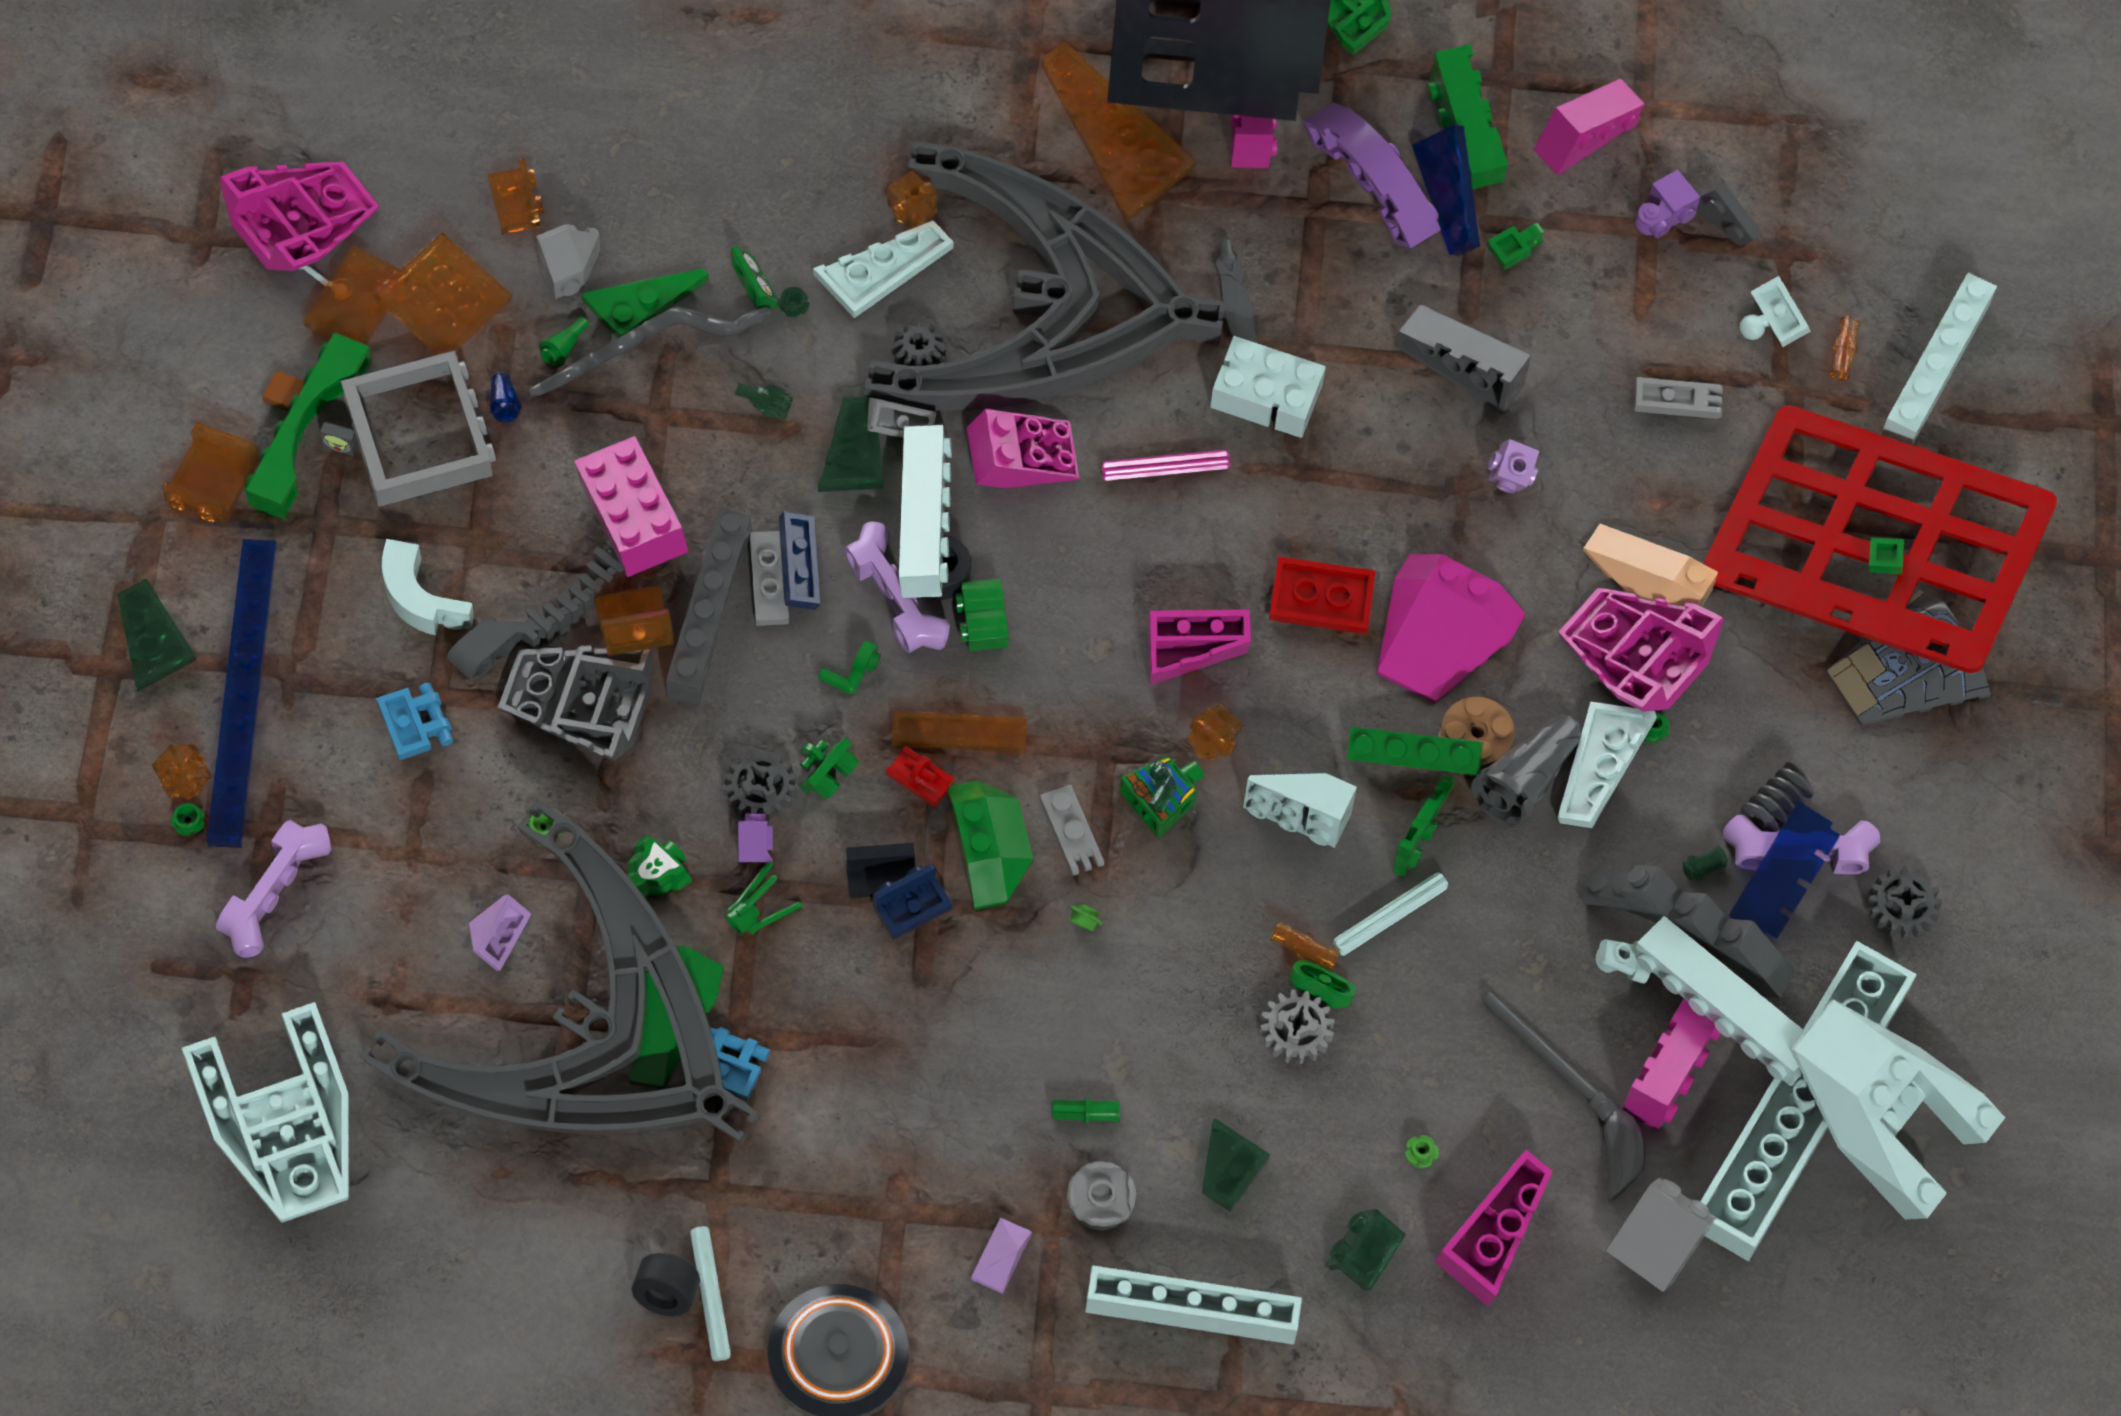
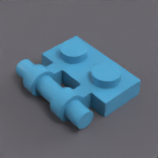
(404, 722)
(739, 1073)

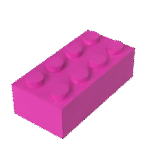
(631, 506)

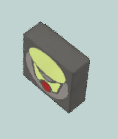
(338, 438)

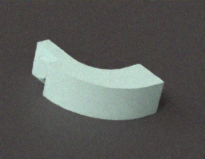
(413, 603)

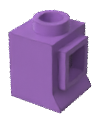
(755, 839)

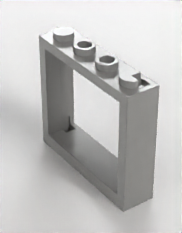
(432, 478)

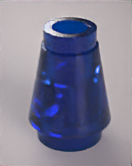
(503, 398)

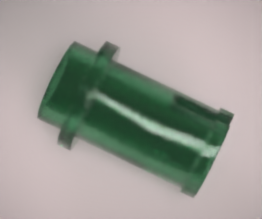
(1698, 866)

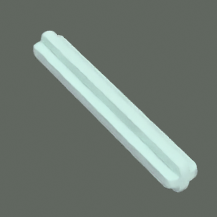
(1390, 913)
(710, 1294)

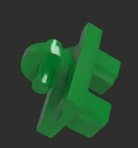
(819, 779)

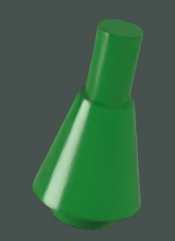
(559, 346)

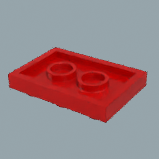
(1322, 595)

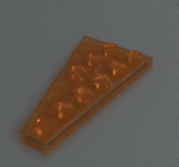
(1125, 145)

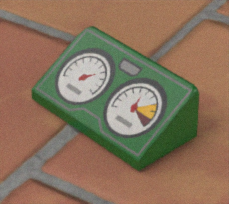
(753, 278)

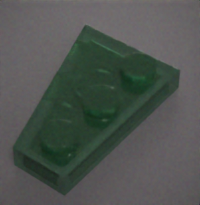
(854, 452)
(151, 636)

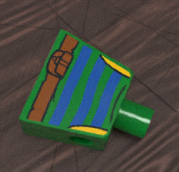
(1139, 789)

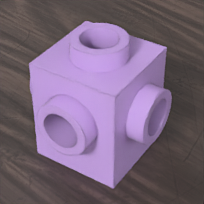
(1513, 466)

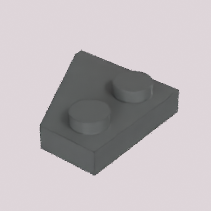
(1727, 214)

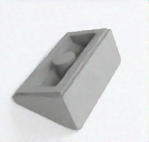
(891, 417)

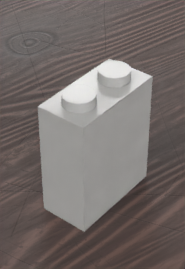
(1661, 1233)

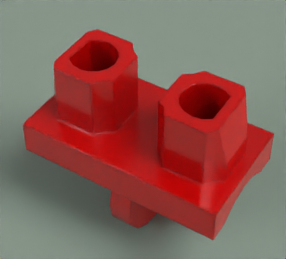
(920, 776)

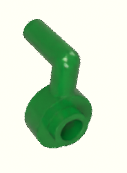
(866, 659)

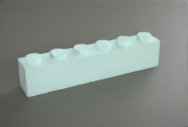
(1939, 359)
(924, 511)
(1721, 997)
(1193, 1304)

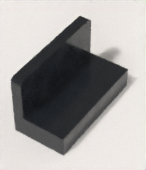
(875, 865)

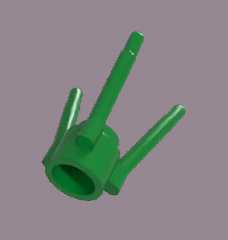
(743, 913)

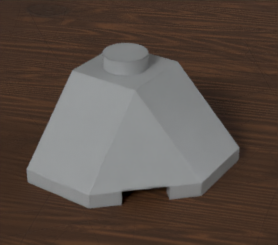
(567, 258)

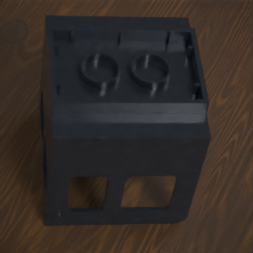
(1245, 55)

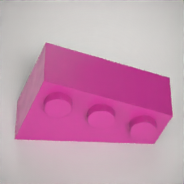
(1588, 124)

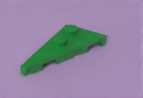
(634, 303)
(1422, 828)

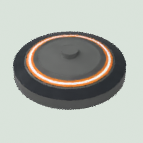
(838, 1352)

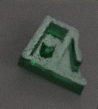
(1230, 1165)

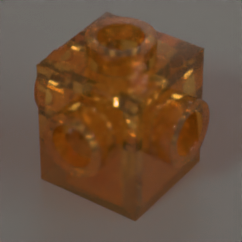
(912, 200)
(1215, 733)
(182, 771)

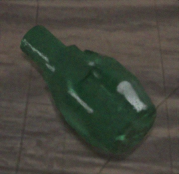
(767, 399)

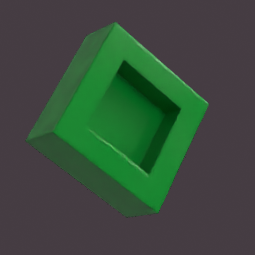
(1886, 555)

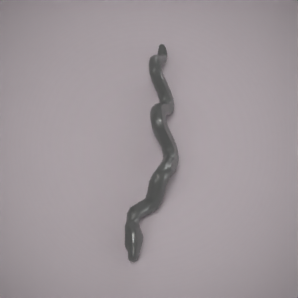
(644, 331)

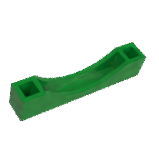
(274, 482)

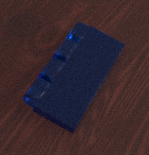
(1785, 862)

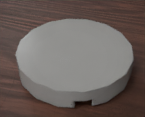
(1101, 1195)

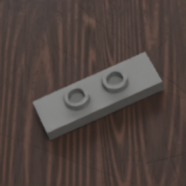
(768, 579)

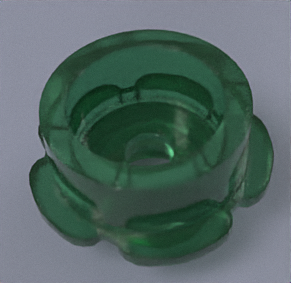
(793, 294)

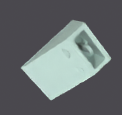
(1302, 803)

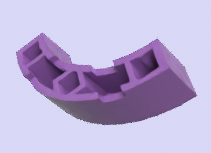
(1377, 169)

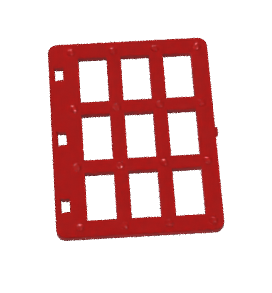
(1870, 617)

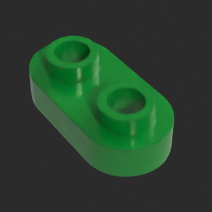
(1322, 983)

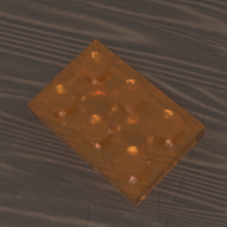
(348, 298)

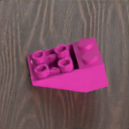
(1021, 450)

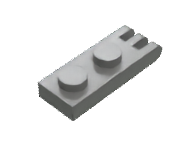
(1678, 398)
(1071, 829)

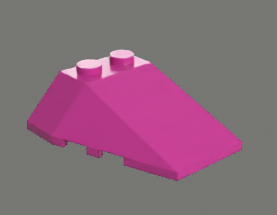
(297, 212)
(1443, 624)
(1642, 646)

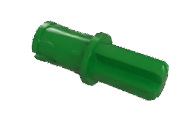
(1085, 1110)

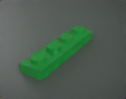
(1415, 750)

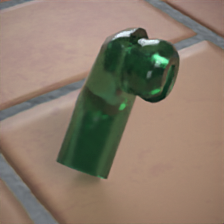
(1164, 785)

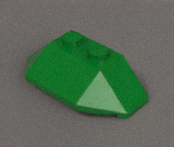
(990, 841)

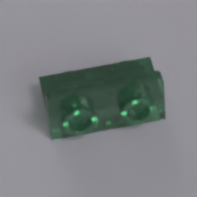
(1366, 1248)

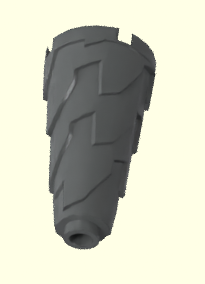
(1524, 772)

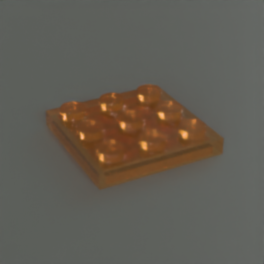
(443, 295)

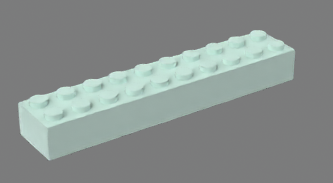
(1788, 1120)

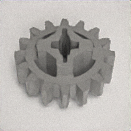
(1312, 1031)

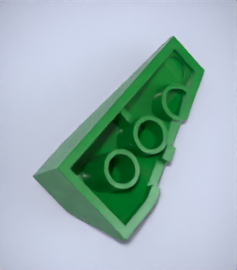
(660, 1049)

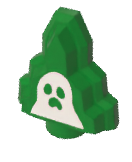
(657, 867)

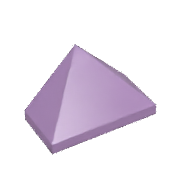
(497, 930)
(1001, 1255)

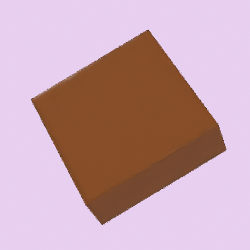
(281, 390)

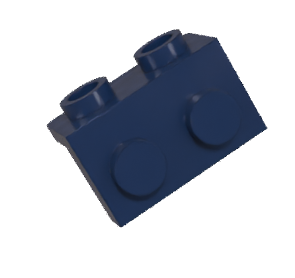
(910, 901)

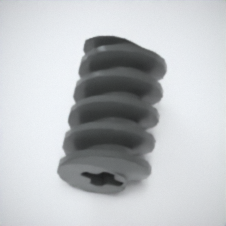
(1778, 798)

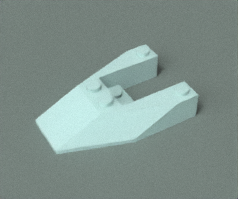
(1870, 1087)
(286, 1136)

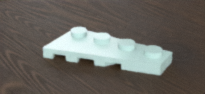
(873, 274)
(1602, 756)

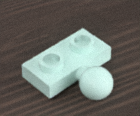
(1778, 312)

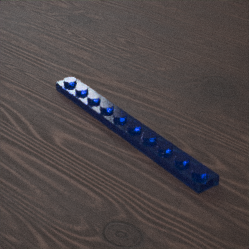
(242, 694)

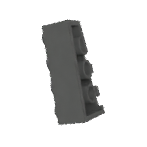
(1465, 357)

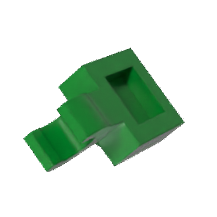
(1513, 246)

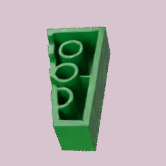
(1458, 101)

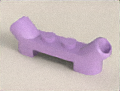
(910, 626)
(291, 847)
(1848, 855)

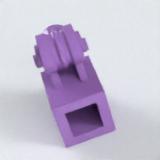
(1670, 203)

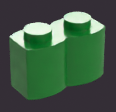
(983, 615)

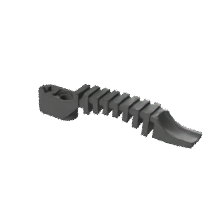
(496, 639)

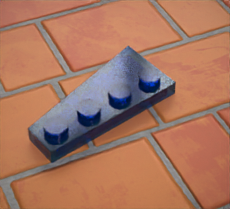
(1449, 185)

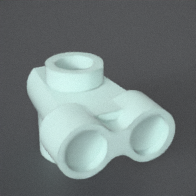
(1621, 957)

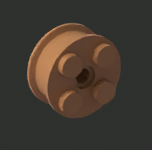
(1480, 721)

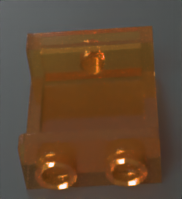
(211, 474)
(634, 620)

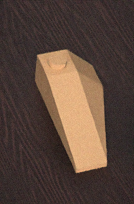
(1650, 568)

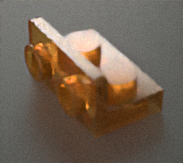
(514, 198)

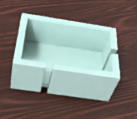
(1262, 377)

